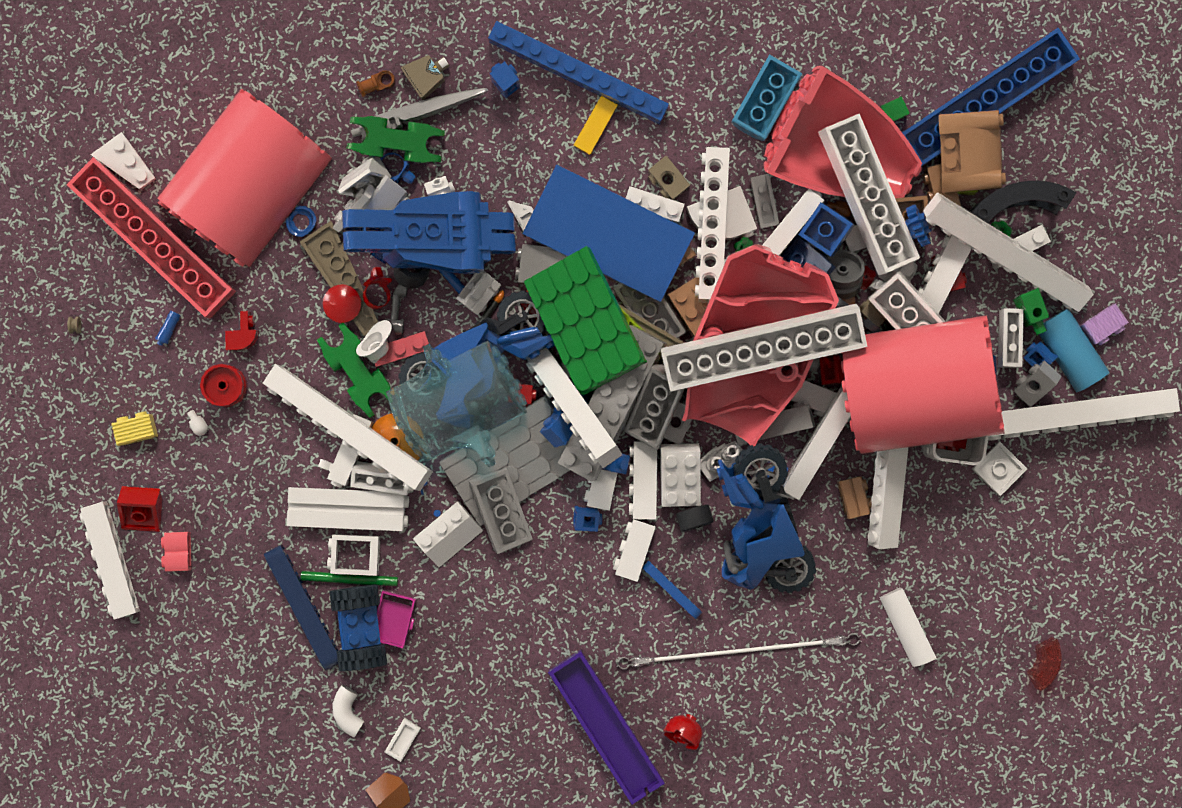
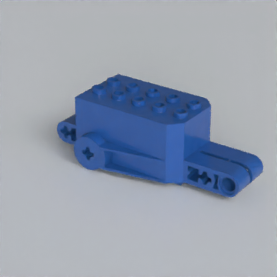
(432, 232)

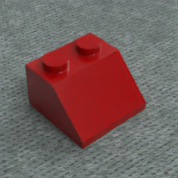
(140, 508)

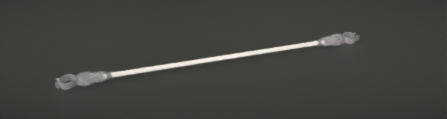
(839, 640)

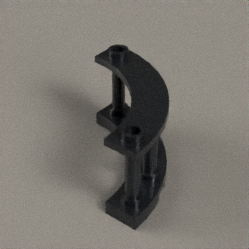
(1034, 193)

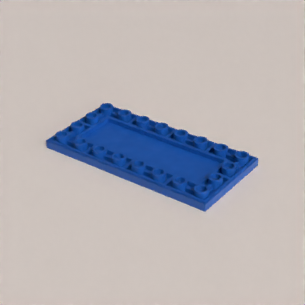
(624, 237)

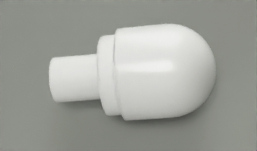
(197, 423)

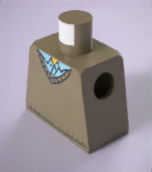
(425, 75)

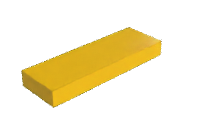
(595, 125)

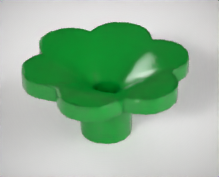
(1003, 227)
(744, 243)

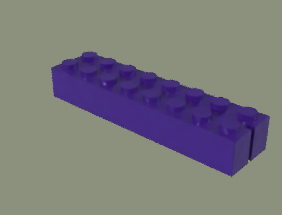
(606, 726)

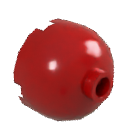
(684, 730)

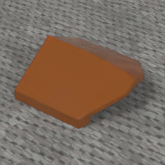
(389, 792)

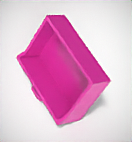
(395, 620)

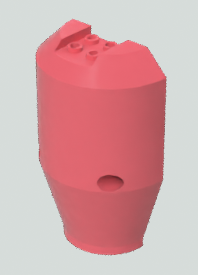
(754, 292)

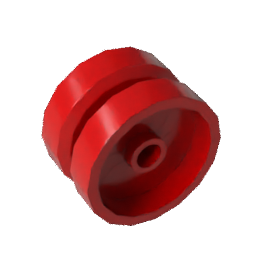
(235, 385)

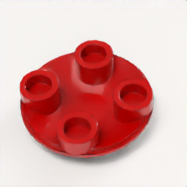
(342, 303)

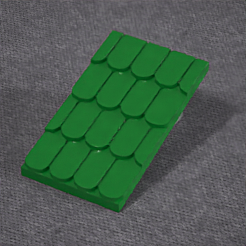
(585, 321)

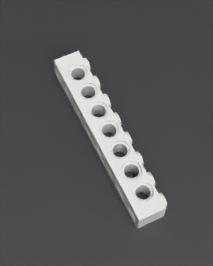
(718, 157)

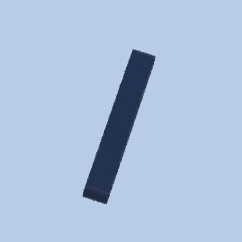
(302, 607)

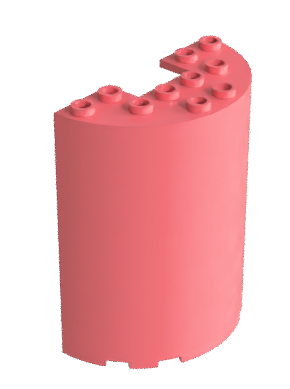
(244, 178)
(923, 386)

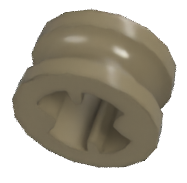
(74, 325)

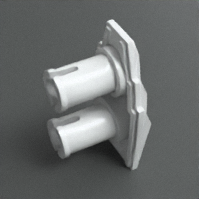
(725, 452)

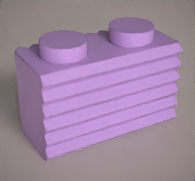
(1104, 324)

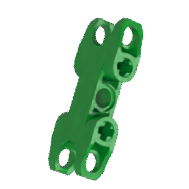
(380, 137)
(364, 381)

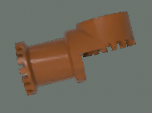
(375, 83)

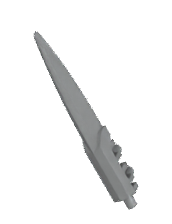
(423, 109)

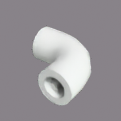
(343, 711)

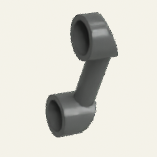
(398, 325)

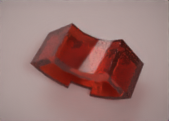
(1046, 664)

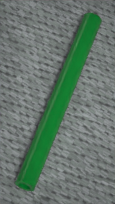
(349, 579)

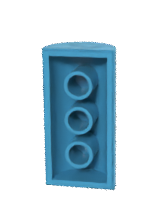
(766, 98)
(1074, 351)

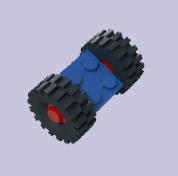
(358, 628)

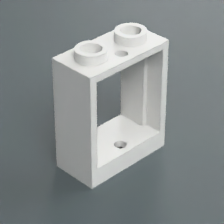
(374, 554)

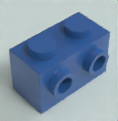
(505, 78)

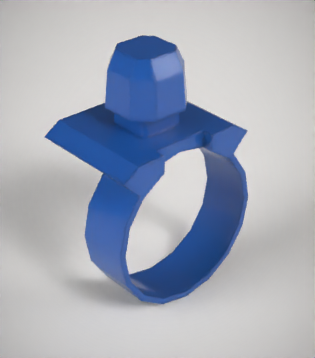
(408, 176)

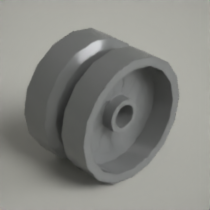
(848, 274)

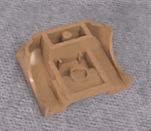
(971, 151)

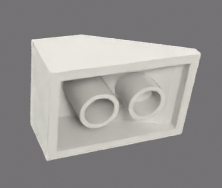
(369, 172)

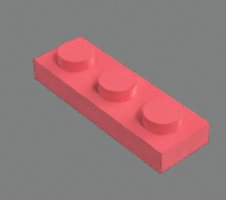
(404, 348)

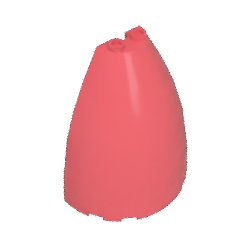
(820, 102)

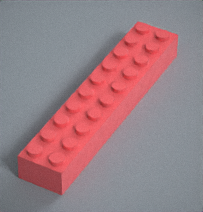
(151, 238)

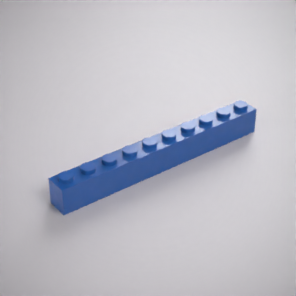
(578, 72)

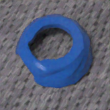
(303, 210)

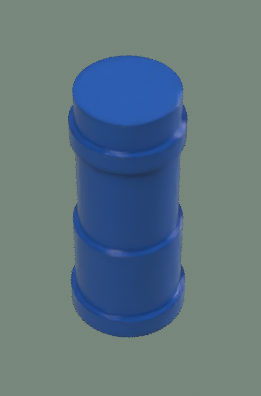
(167, 329)

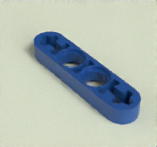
(672, 590)

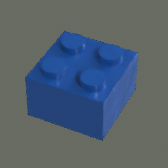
(826, 229)

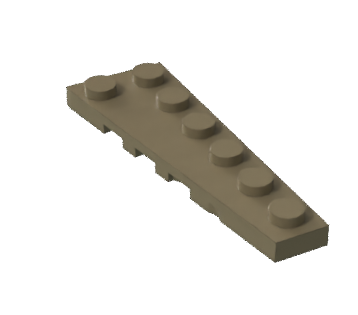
(335, 266)

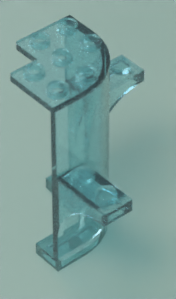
(457, 402)

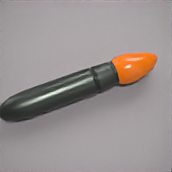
(491, 308)

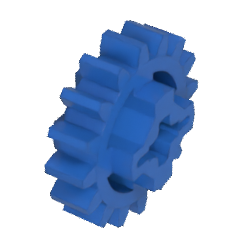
(918, 226)

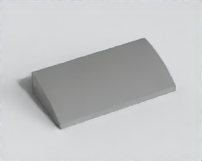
(658, 313)
(500, 510)

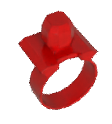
(377, 278)

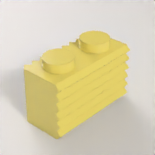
(134, 429)

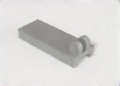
(764, 201)

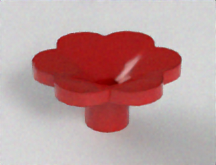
(870, 274)

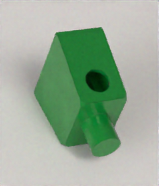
(1033, 303)

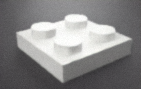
(999, 469)

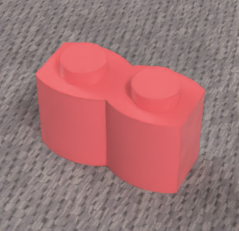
(177, 551)

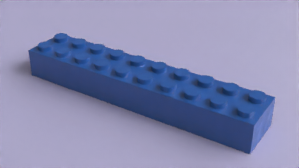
(997, 90)

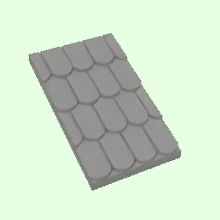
(519, 449)

